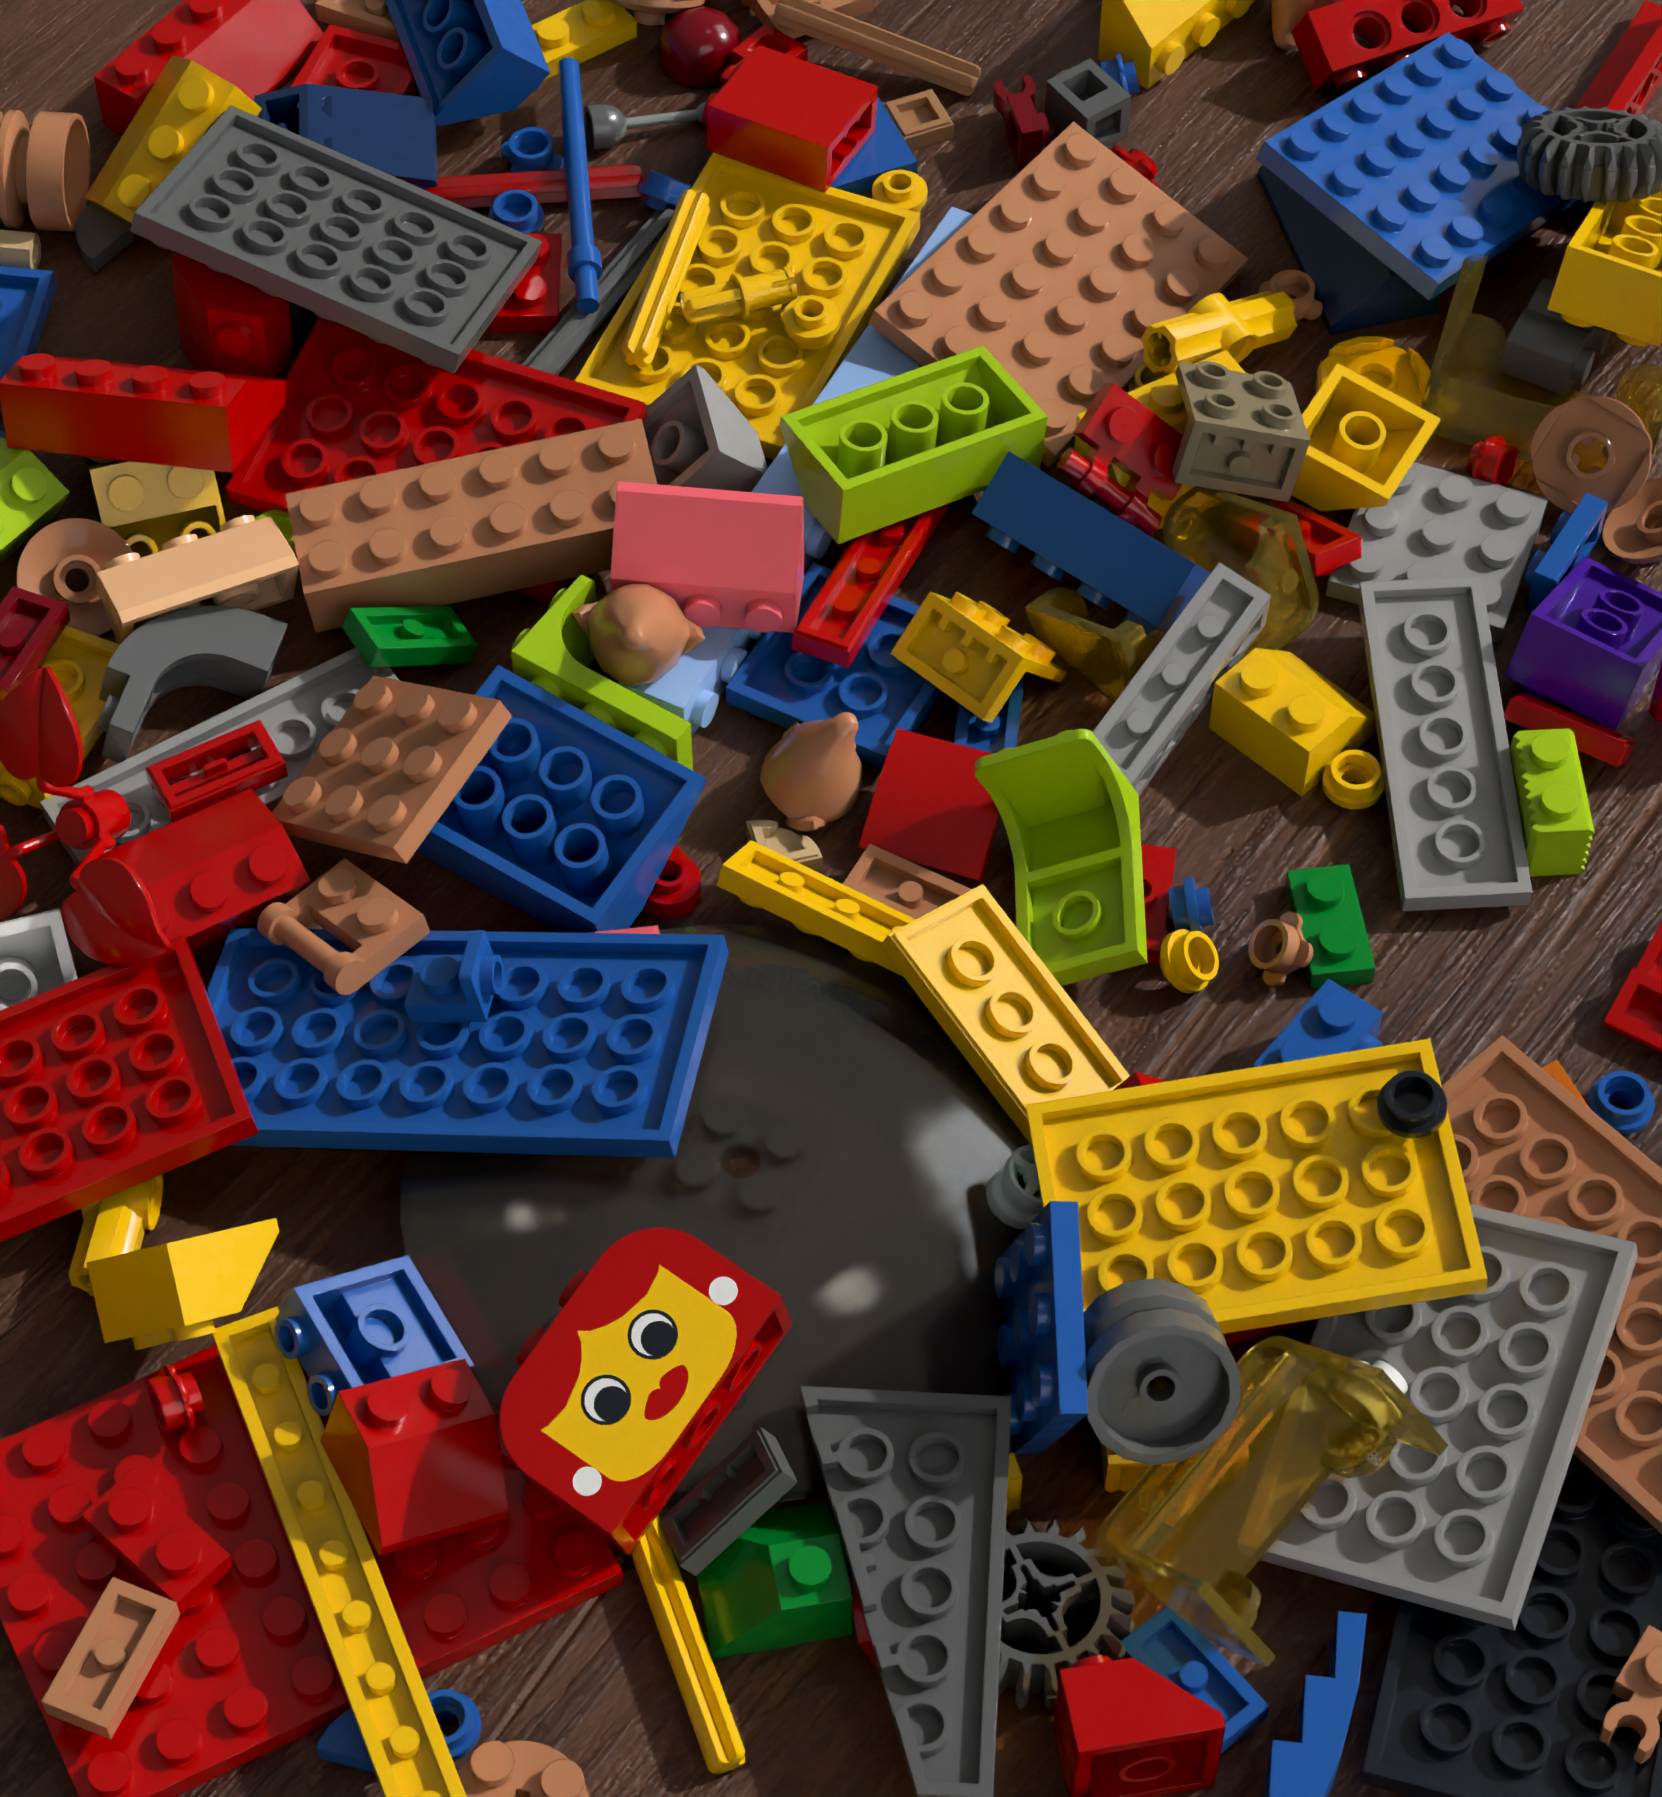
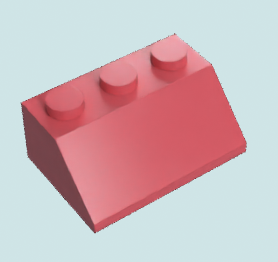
(714, 551)

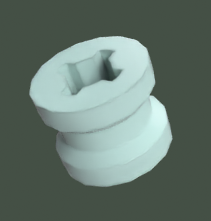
(1005, 1195)

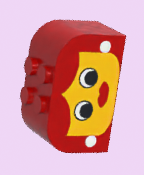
(636, 1377)

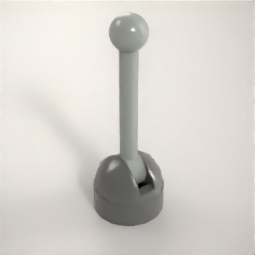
(607, 125)

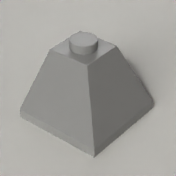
(702, 437)

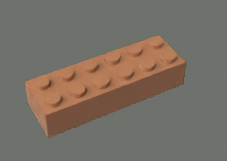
(465, 523)

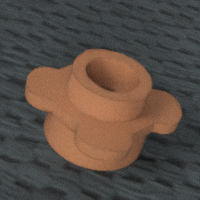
(1299, 288)
(1279, 948)

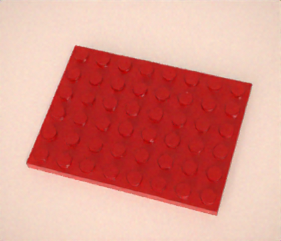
(248, 1655)

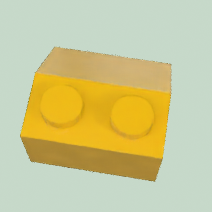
(1359, 443)
(1287, 717)
(179, 1285)

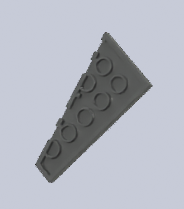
(924, 1537)

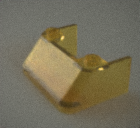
(1483, 402)
(1206, 1521)

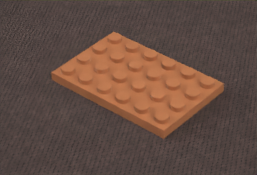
(1061, 279)

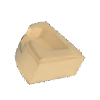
(785, 843)

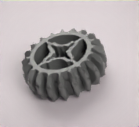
(1591, 154)
(1080, 1584)

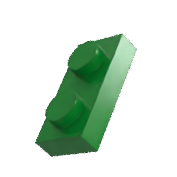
(409, 636)
(1331, 925)

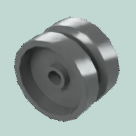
(1157, 1372)

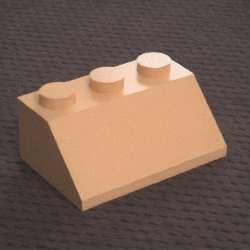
(239, 568)

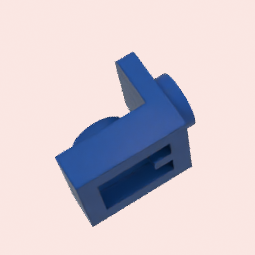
(456, 985)

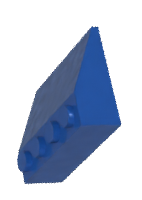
(564, 814)

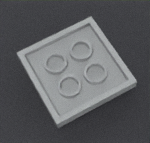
(1446, 529)

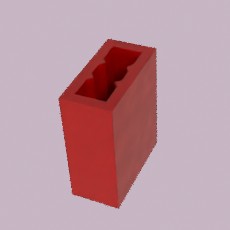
(790, 117)

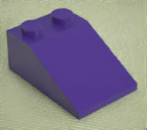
(1591, 644)

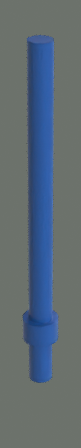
(583, 258)

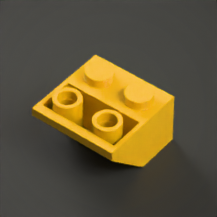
(156, 502)

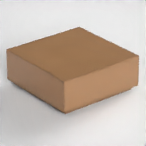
(921, 119)

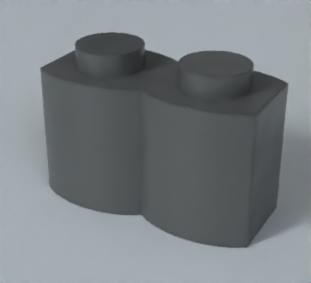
(1549, 349)

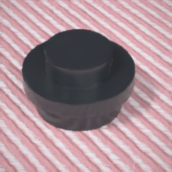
(1412, 1105)

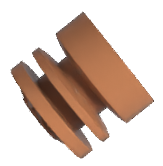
(43, 170)

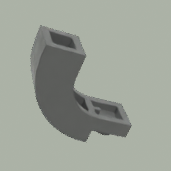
(182, 649)

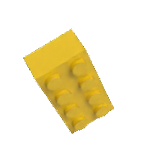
(1615, 271)

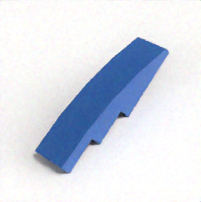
(1324, 1716)

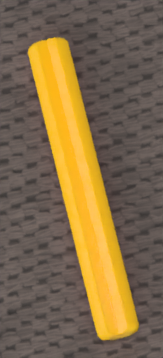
(665, 278)
(687, 1651)

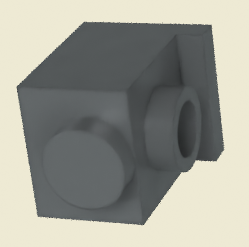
(1090, 100)

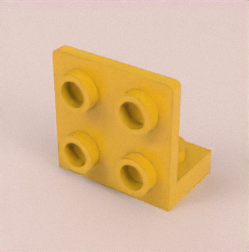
(972, 652)

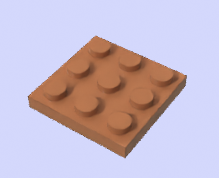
(390, 768)

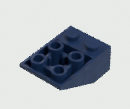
(370, 126)

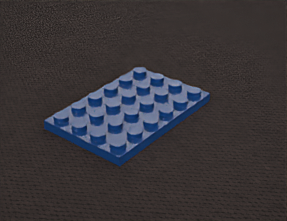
(1420, 164)

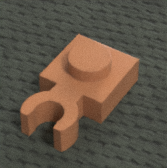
(1642, 1690)

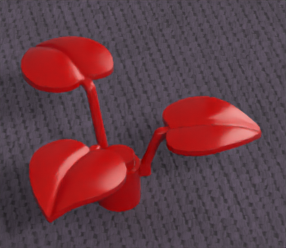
(111, 909)

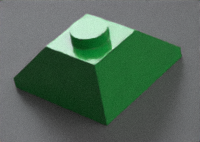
(778, 1585)

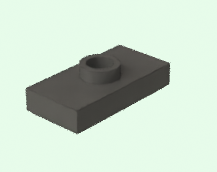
(728, 1501)

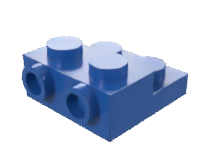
(364, 1329)

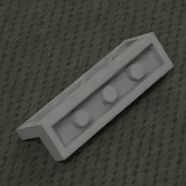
(1182, 673)

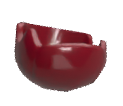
(697, 46)

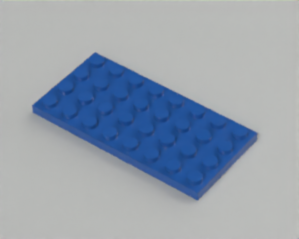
(576, 1058)

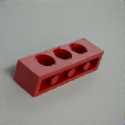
(1337, 60)

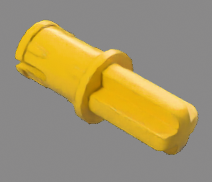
(738, 296)

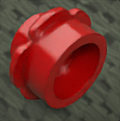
(1493, 461)
(174, 1399)

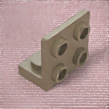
(1239, 432)

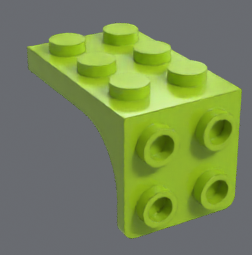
(557, 660)
(1072, 852)

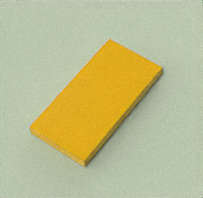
(1001, 1006)

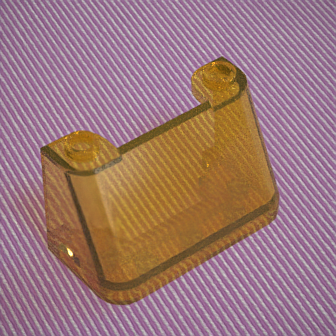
(1207, 529)

